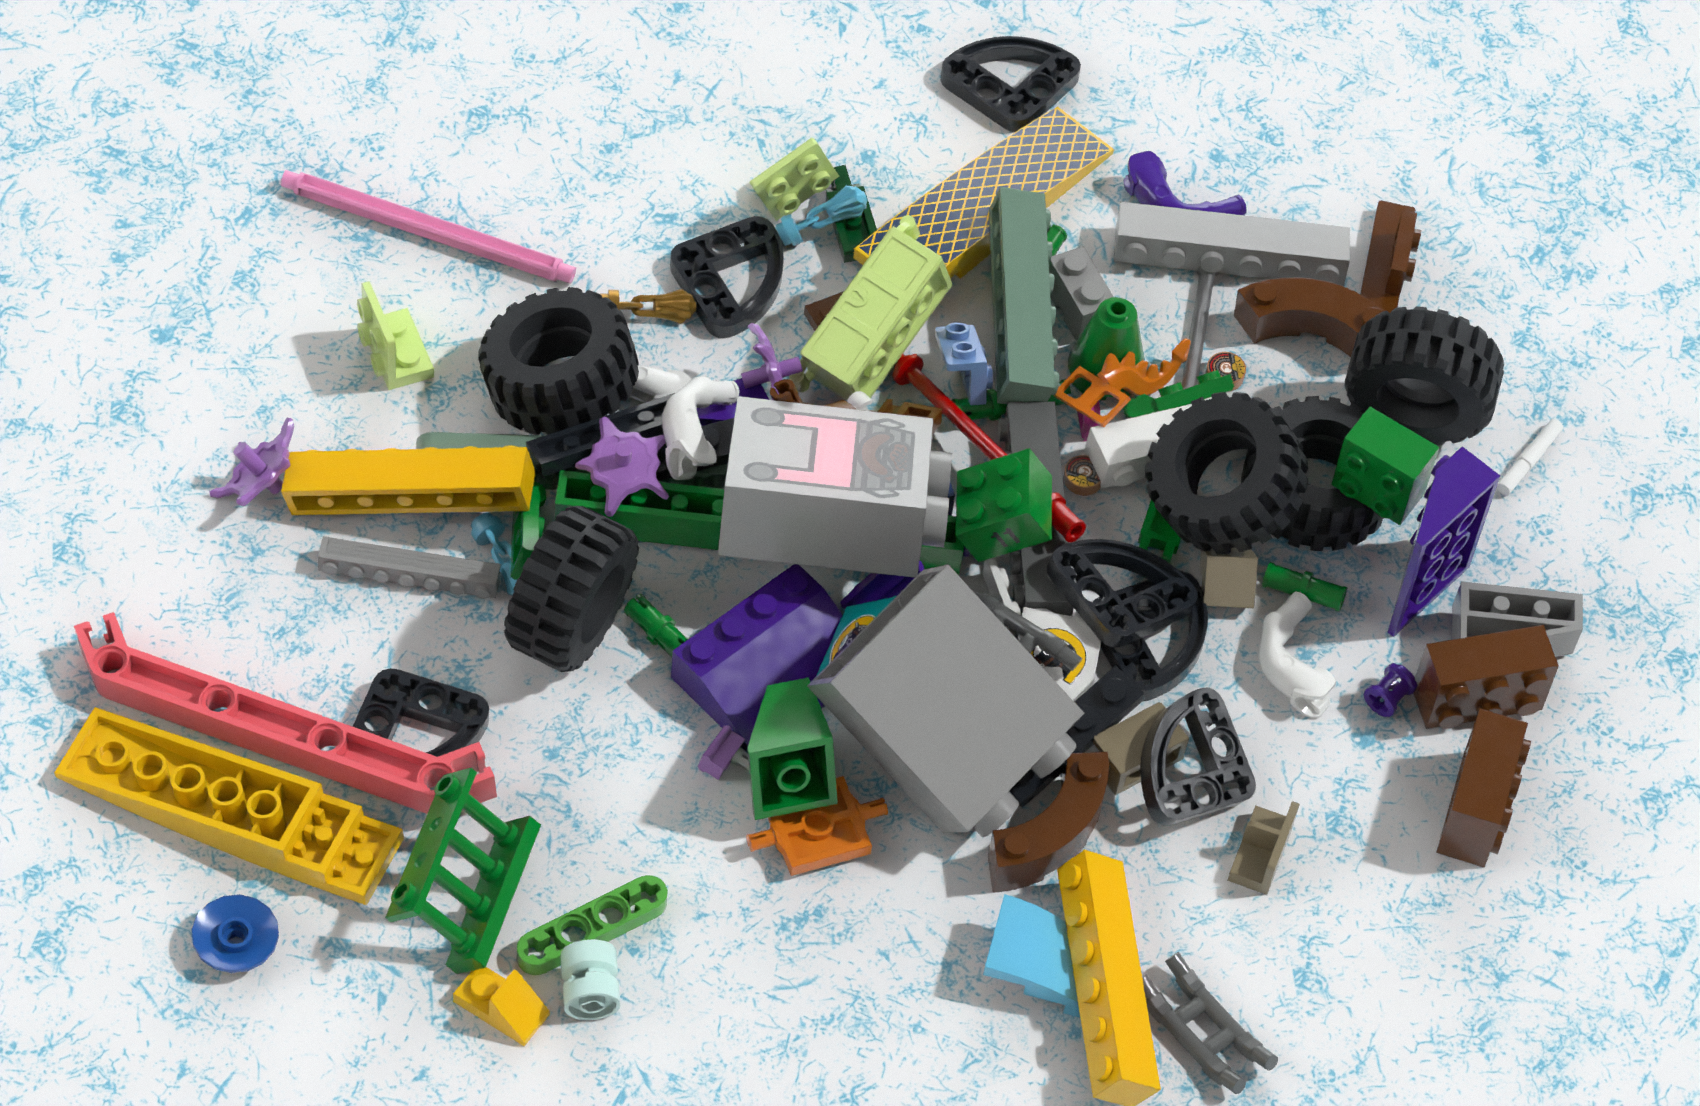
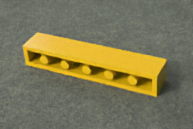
(409, 481)
(1108, 979)

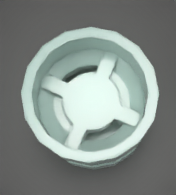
(590, 979)

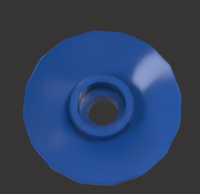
(232, 918)

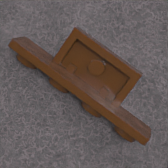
(1389, 254)

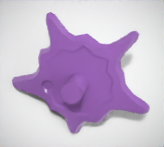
(771, 369)
(623, 464)
(259, 467)

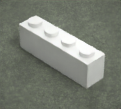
(1122, 447)

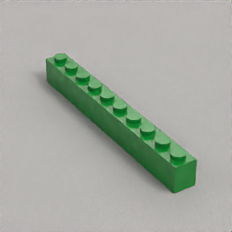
(694, 516)

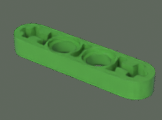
(588, 920)

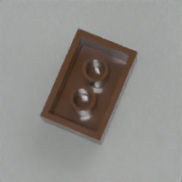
(1491, 671)
(1485, 788)

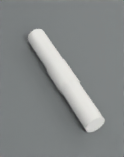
(1529, 457)

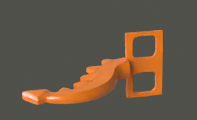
(1119, 376)

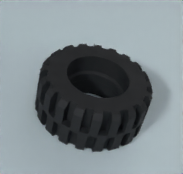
(550, 329)
(1426, 373)
(1199, 438)
(1325, 514)
(571, 588)

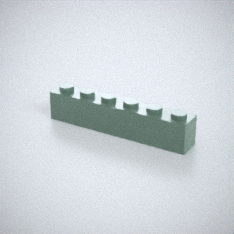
(1022, 297)

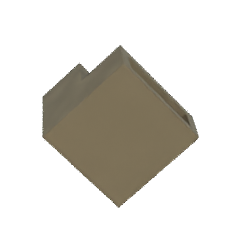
(1229, 578)

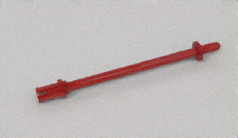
(909, 370)

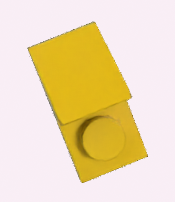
(502, 1003)

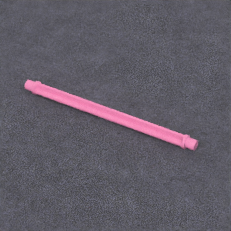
(428, 226)

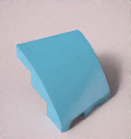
(1034, 952)

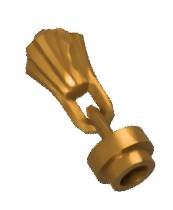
(671, 306)

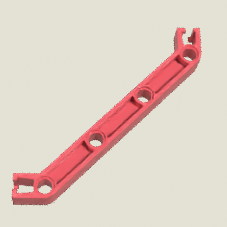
(274, 726)

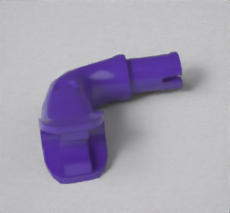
(1149, 185)

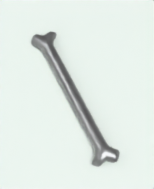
(1198, 327)

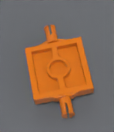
(821, 834)

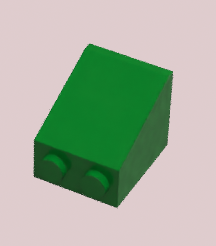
(791, 753)

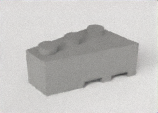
(1498, 608)

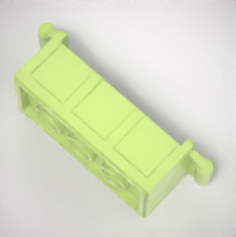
(876, 315)

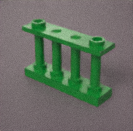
(498, 872)

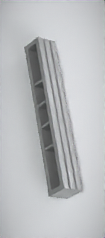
(409, 567)

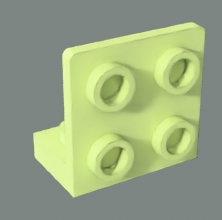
(794, 179)
(394, 342)

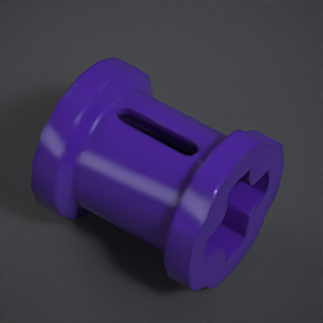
(1391, 698)

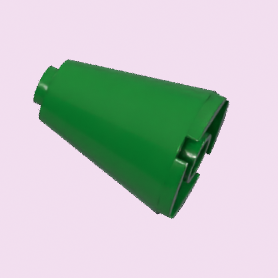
(1110, 330)

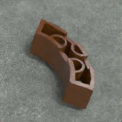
(1303, 305)
(1041, 845)

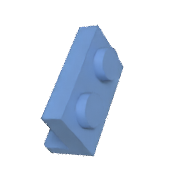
(964, 353)

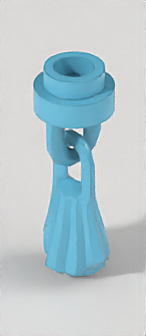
(844, 205)
(487, 530)

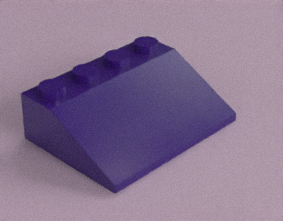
(1446, 532)
(760, 642)

